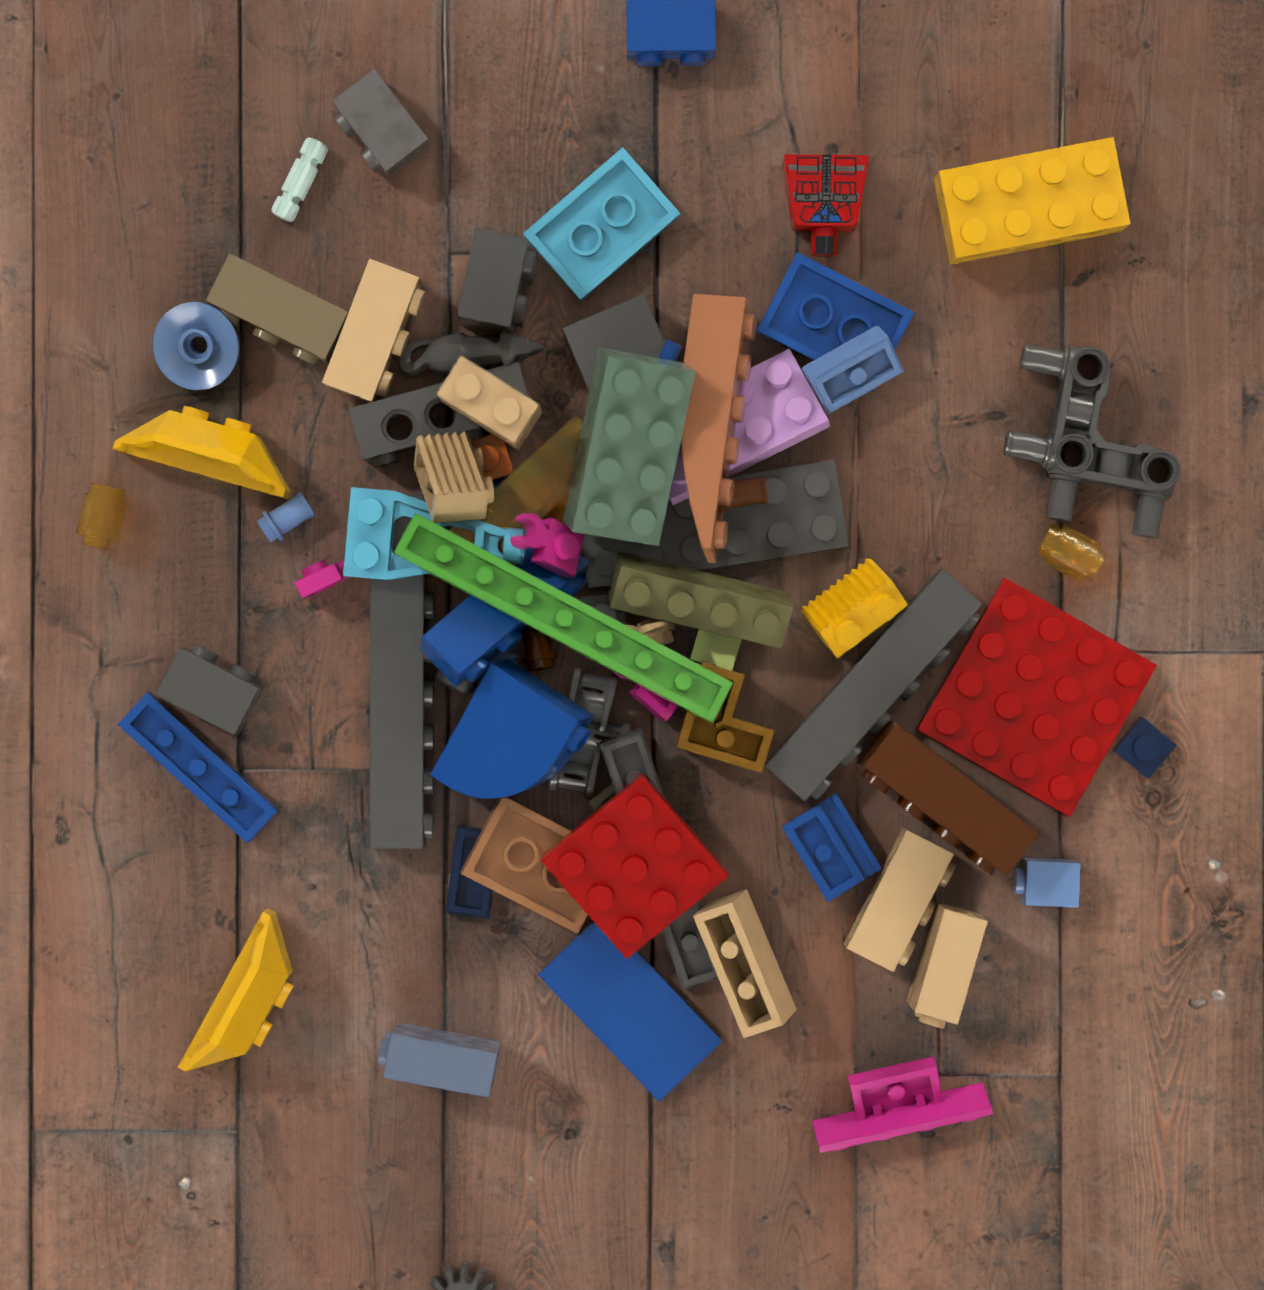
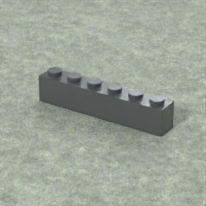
(873, 684)

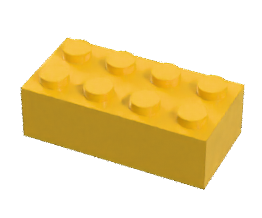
(1031, 200)

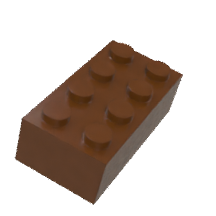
(948, 798)

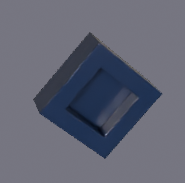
(1144, 747)

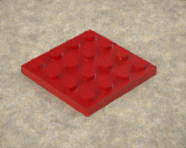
(1036, 697)

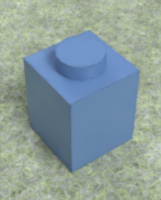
(1048, 882)

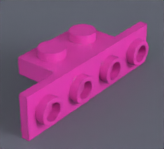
(897, 1103)

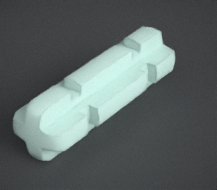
(299, 179)

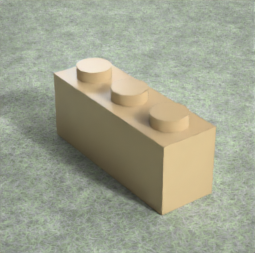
(374, 332)
(900, 900)
(745, 963)

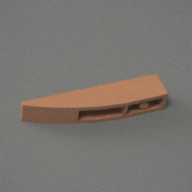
(717, 354)

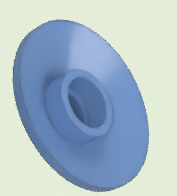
(176, 350)

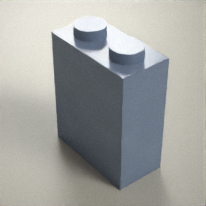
(439, 1059)

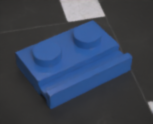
(831, 847)

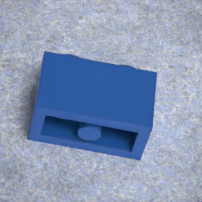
(671, 31)

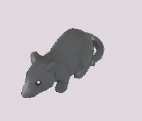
(484, 351)

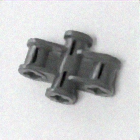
(586, 761)

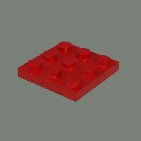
(634, 866)

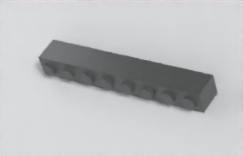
(399, 709)

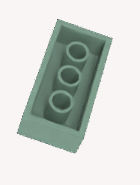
(628, 446)

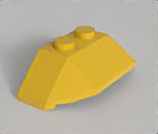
(207, 449)
(245, 999)

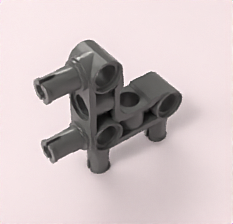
(1076, 423)

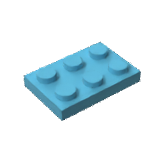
(601, 224)

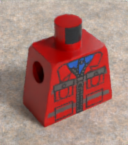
(824, 196)

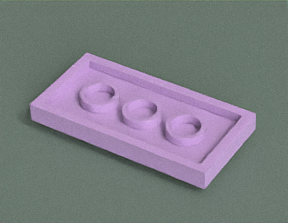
(776, 416)

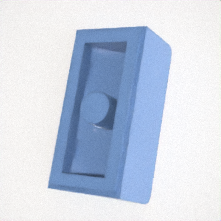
(853, 369)

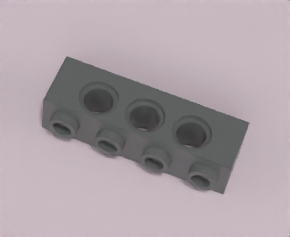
(373, 419)

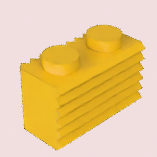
(854, 607)

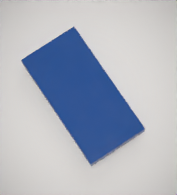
(630, 1010)

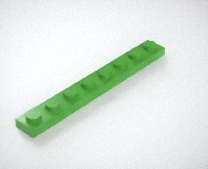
(563, 618)

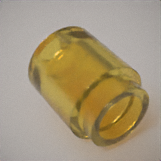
(102, 516)
(1071, 552)

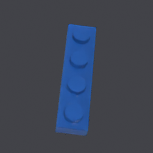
(198, 767)

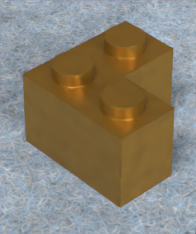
(727, 737)

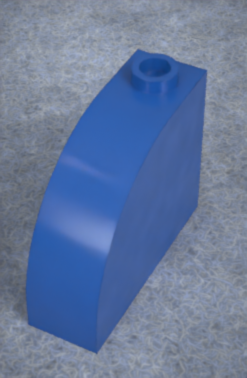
(511, 735)

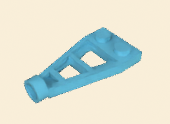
(372, 535)

